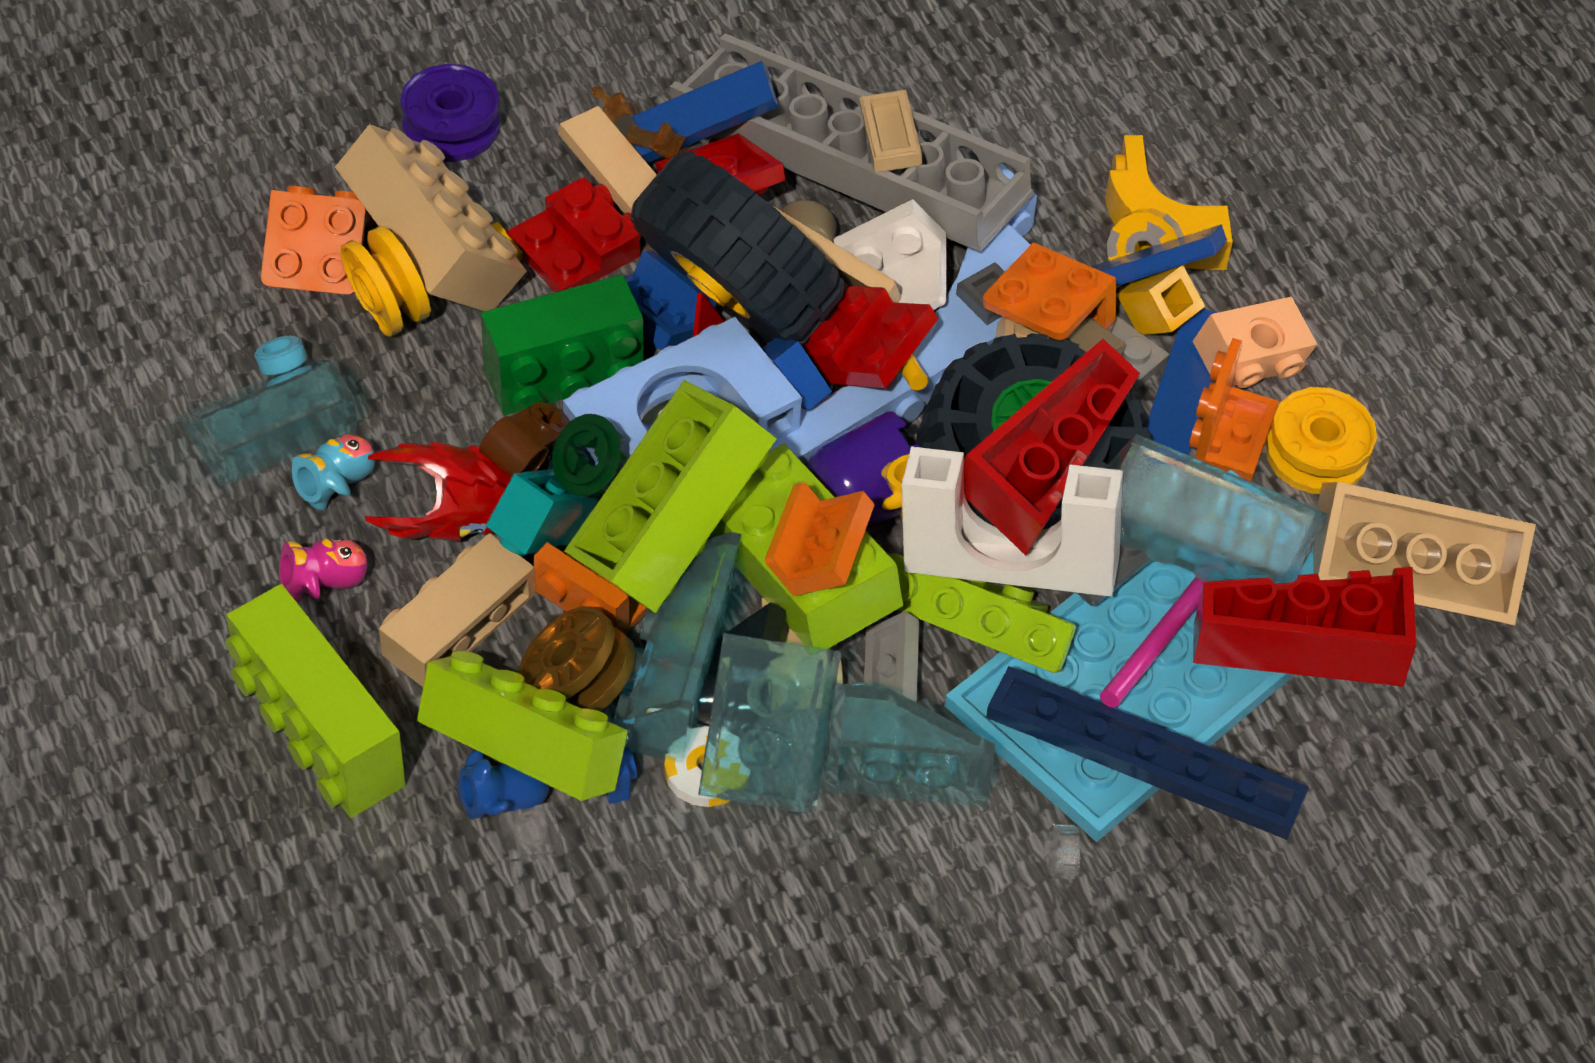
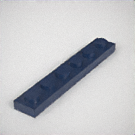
(1147, 752)

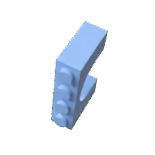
(717, 360)

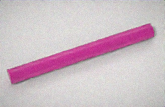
(1152, 645)

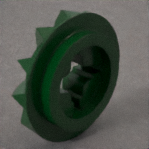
(571, 463)

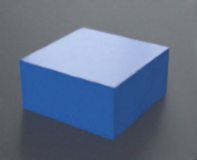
(798, 370)

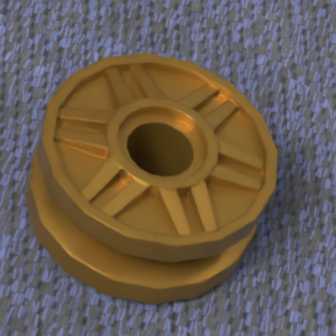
(580, 658)

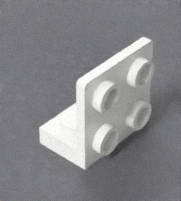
(906, 248)

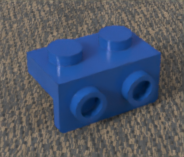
(665, 300)

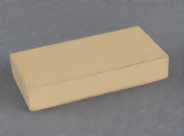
(890, 131)

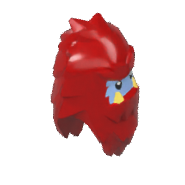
(465, 491)

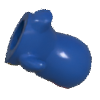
(496, 788)

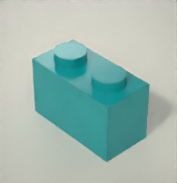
(538, 512)

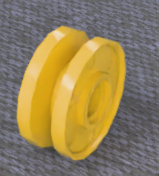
(385, 280)
(1320, 439)

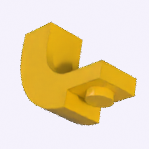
(1132, 189)

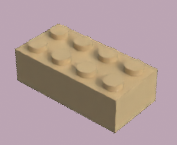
(432, 217)

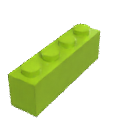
(522, 725)

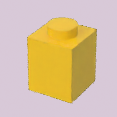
(1161, 301)

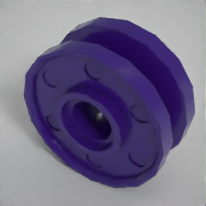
(452, 110)

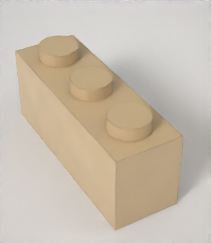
(457, 607)

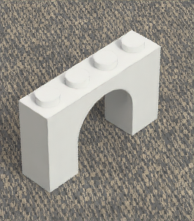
(951, 541)

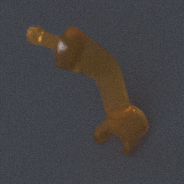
(618, 111)

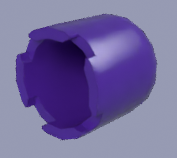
(856, 458)

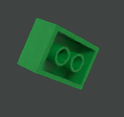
(560, 342)

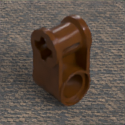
(524, 439)

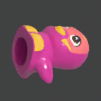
(325, 564)

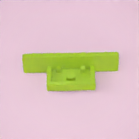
(989, 615)

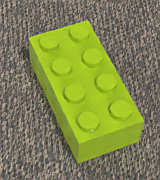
(671, 495)
(818, 616)
(315, 702)

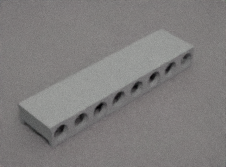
(831, 147)

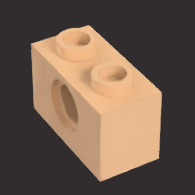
(1272, 340)

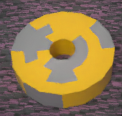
(1138, 226)

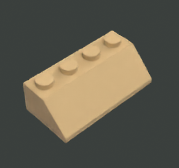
(1458, 555)

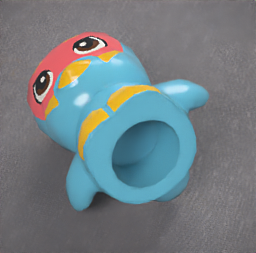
(331, 469)

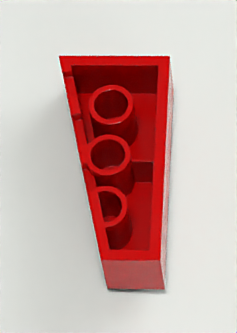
(1024, 464)
(1311, 626)

